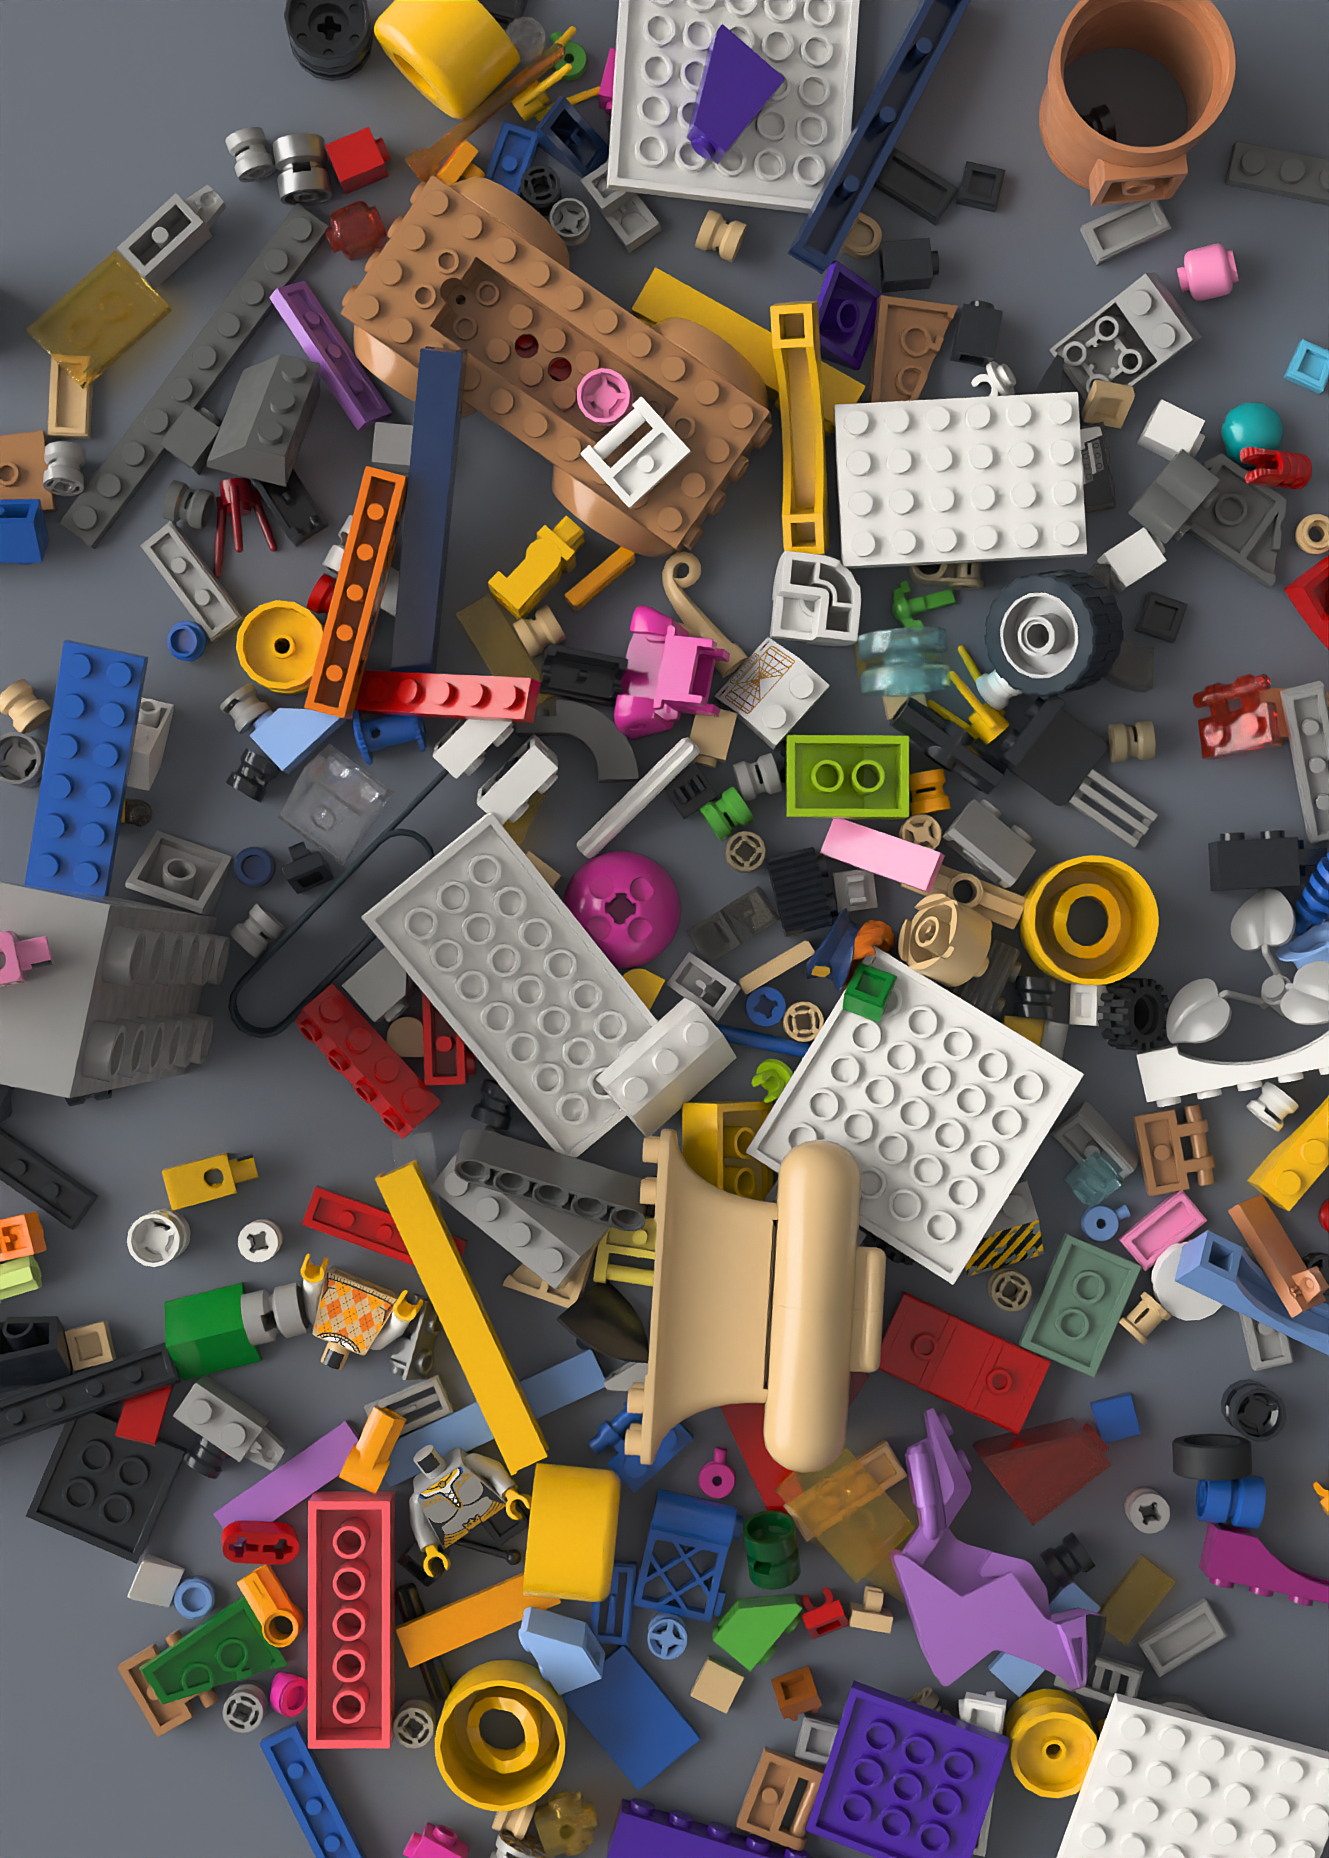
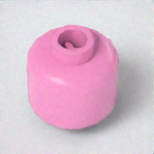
(1208, 272)

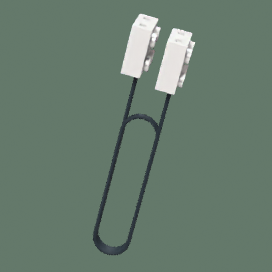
(503, 795)

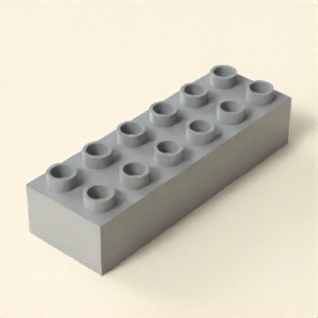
(115, 999)

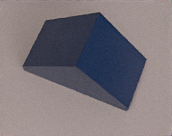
(571, 139)

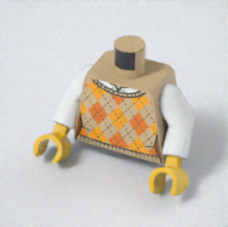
(352, 1312)

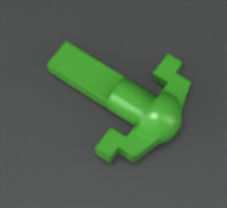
(904, 609)

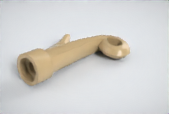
(694, 619)

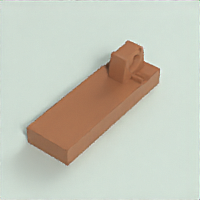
(1294, 1283)

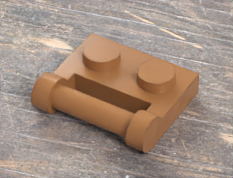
(771, 1794)

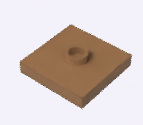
(23, 468)

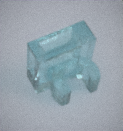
(1093, 1180)

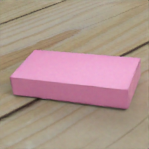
(1162, 1227)

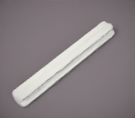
(638, 797)

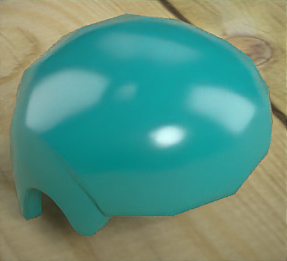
(1251, 426)

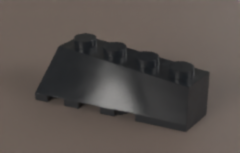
(32, 1352)

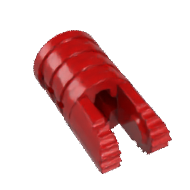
(1277, 468)

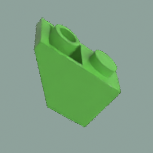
(754, 1626)

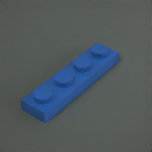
(310, 1794)

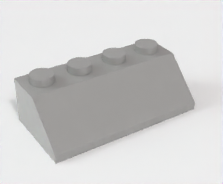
(538, 1236)

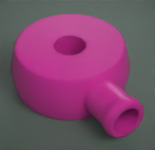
(719, 1468)

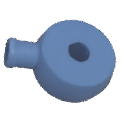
(1110, 1221)

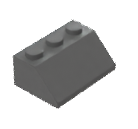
(267, 419)

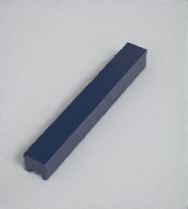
(876, 132)
(428, 509)

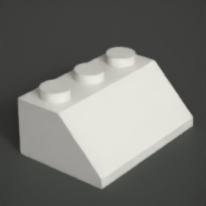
(667, 1066)

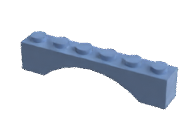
(1231, 1278)

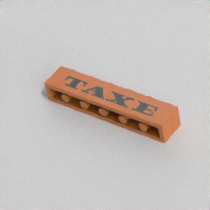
(358, 593)

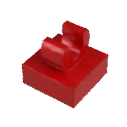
(825, 1618)

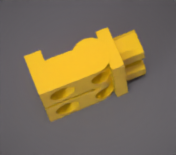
(539, 570)

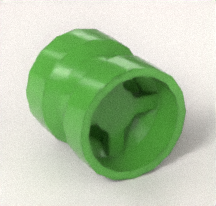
(733, 807)

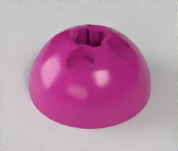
(643, 884)

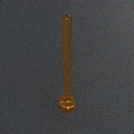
(427, 160)

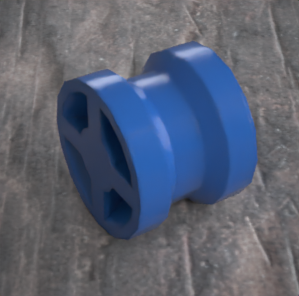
(759, 1006)

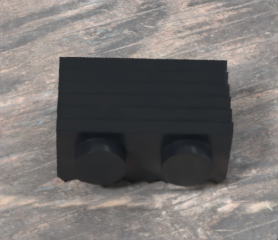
(800, 891)

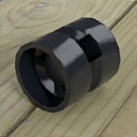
(1253, 1410)

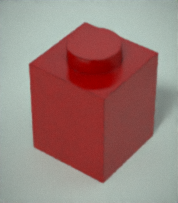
(358, 159)

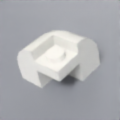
(815, 601)

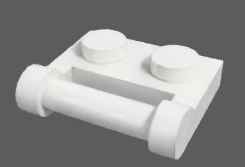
(645, 463)

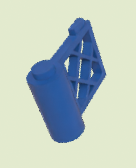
(691, 1523)

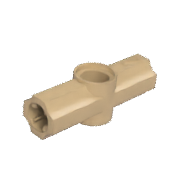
(991, 901)

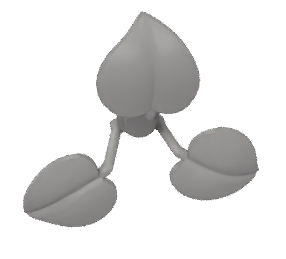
(1261, 922)

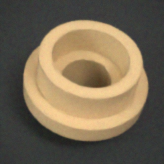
(1302, 537)

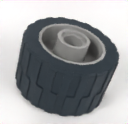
(1053, 632)

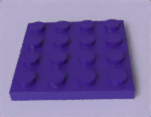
(906, 1779)

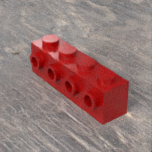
(445, 1053)
(367, 1061)

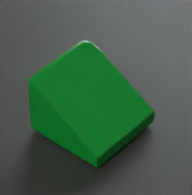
(869, 992)

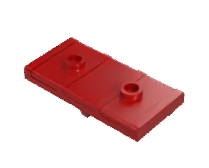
(961, 1363)

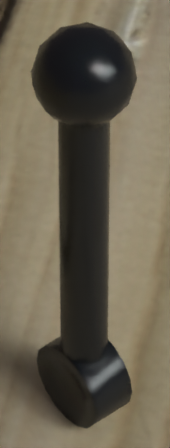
(512, 1556)

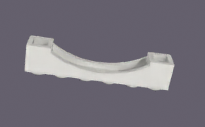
(1171, 1073)

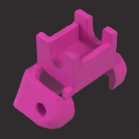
(664, 675)

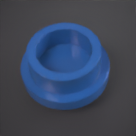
(186, 641)

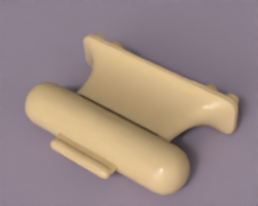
(759, 1302)

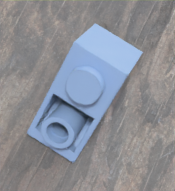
(563, 1648)

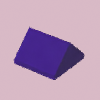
(846, 316)

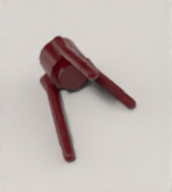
(237, 501)

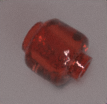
(356, 230)

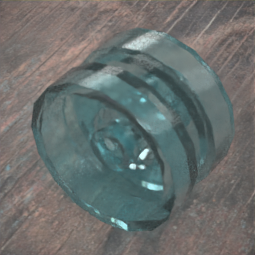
(902, 660)

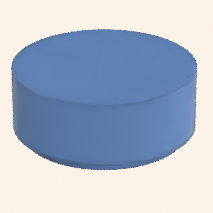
(195, 1597)

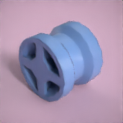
(666, 1644)

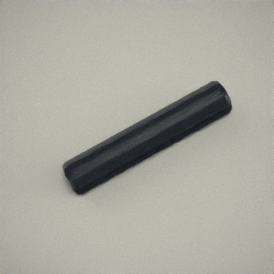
(433, 1669)

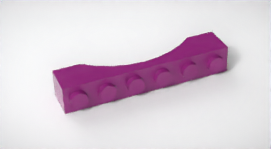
(1239, 1557)

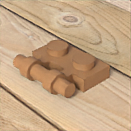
(1162, 1152)
(160, 1717)

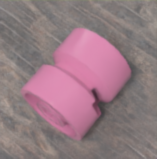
(605, 397)

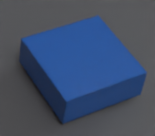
(1115, 1417)

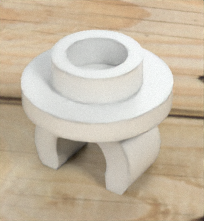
(999, 377)

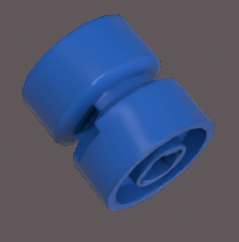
(1234, 1499)

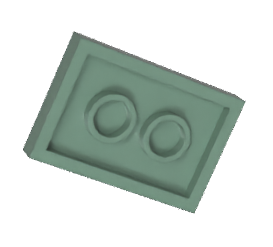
(1079, 1305)

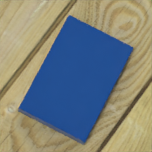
(632, 1718)

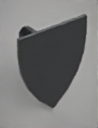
(607, 1324)

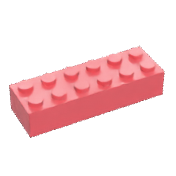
(351, 1619)

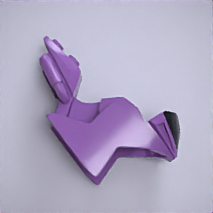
(975, 1597)

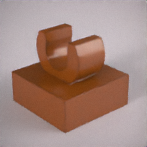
(796, 1693)

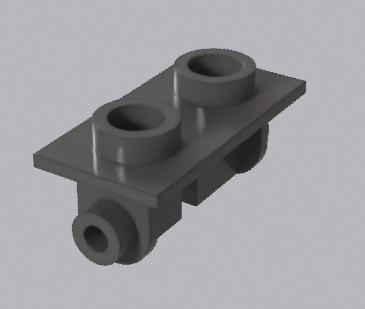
(415, 1355)

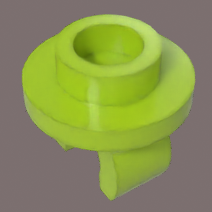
(773, 1077)

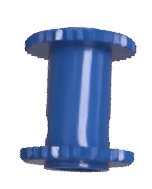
(393, 731)

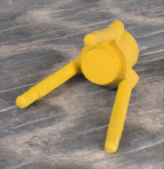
(533, 99)
(985, 720)

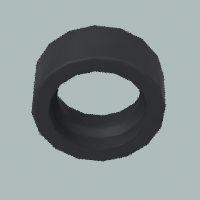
(1212, 1457)

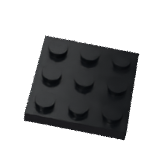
(106, 1486)

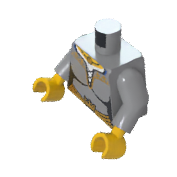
(456, 1497)

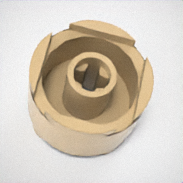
(946, 941)

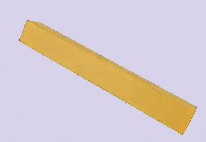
(463, 1316)

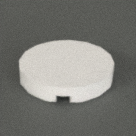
(1175, 1297)

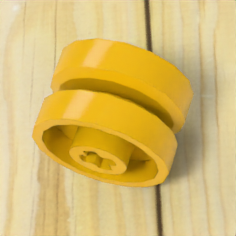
(264, 632)
(1050, 1742)

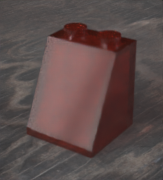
(1044, 1463)

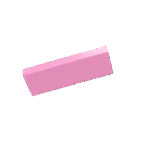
(882, 854)

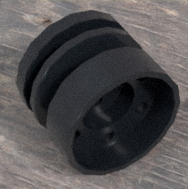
(333, 59)

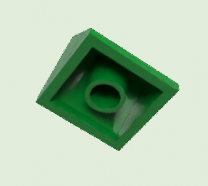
(208, 1332)

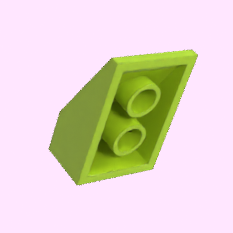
(847, 777)

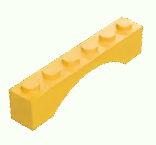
(802, 420)
(1296, 1161)

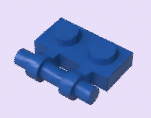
(629, 1466)

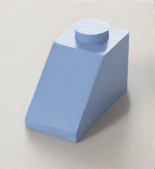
(293, 734)

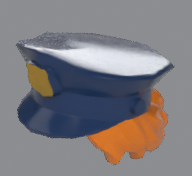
(846, 947)

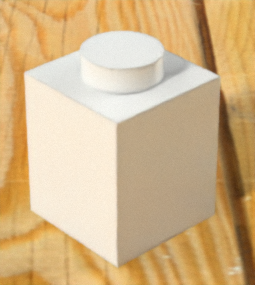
(1172, 430)
(1133, 559)

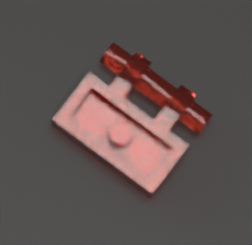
(1239, 729)

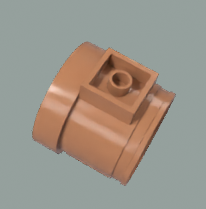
(1179, 34)

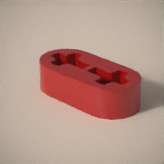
(259, 1542)

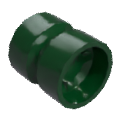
(772, 1550)

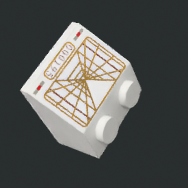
(772, 692)

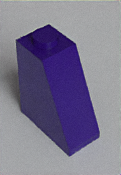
(730, 95)

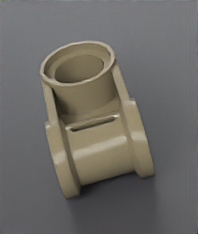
(950, 576)

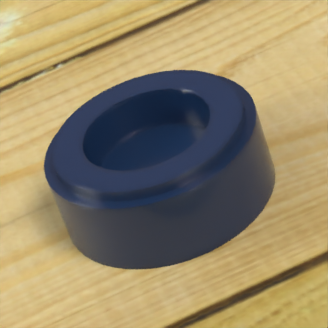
(254, 867)

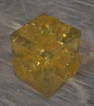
(566, 1823)

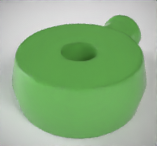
(573, 52)

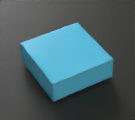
(1309, 367)

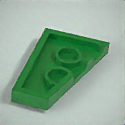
(213, 1654)

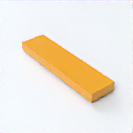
(467, 1620)

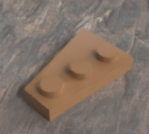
(905, 345)

